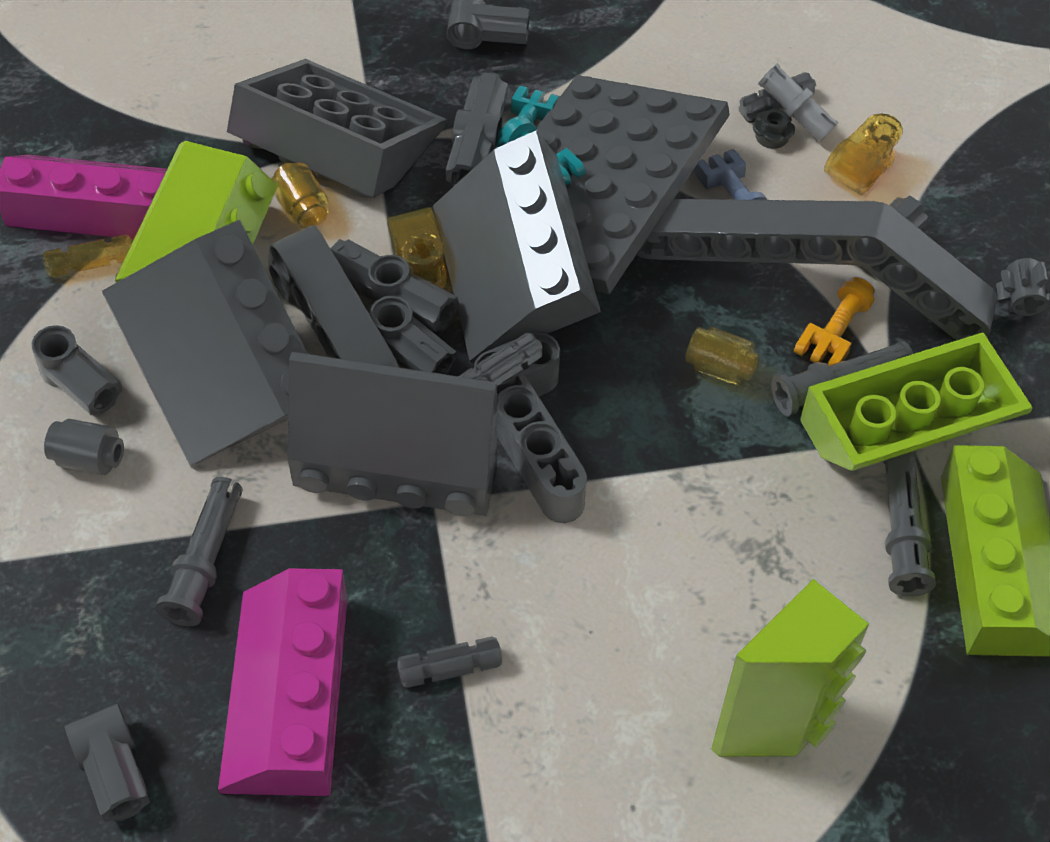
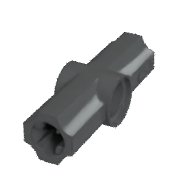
(476, 125)
(391, 276)

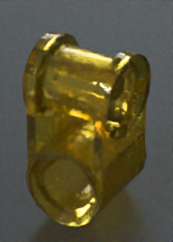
(865, 153)
(419, 243)

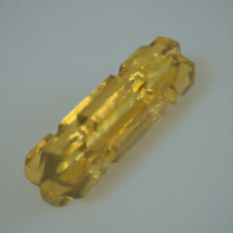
(86, 255)

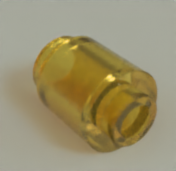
(300, 195)
(722, 355)

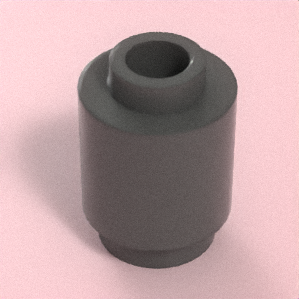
(84, 446)

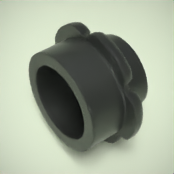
(773, 128)

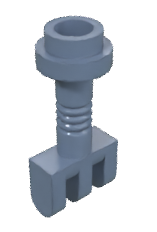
(726, 173)

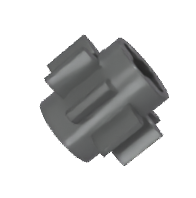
(1025, 287)

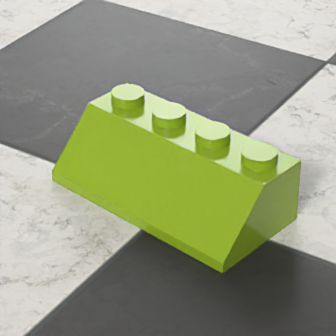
(197, 196)
(911, 403)
(999, 550)
(791, 678)

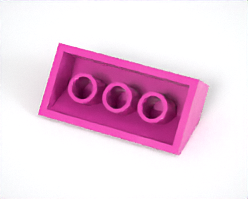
(76, 195)
(286, 686)

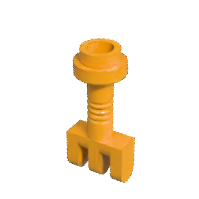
(854, 297)

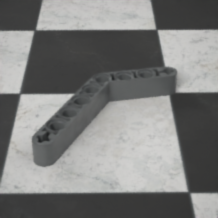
(832, 234)

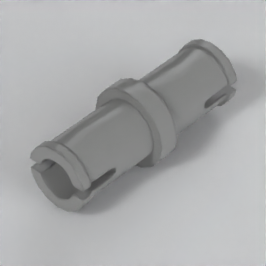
(798, 102)

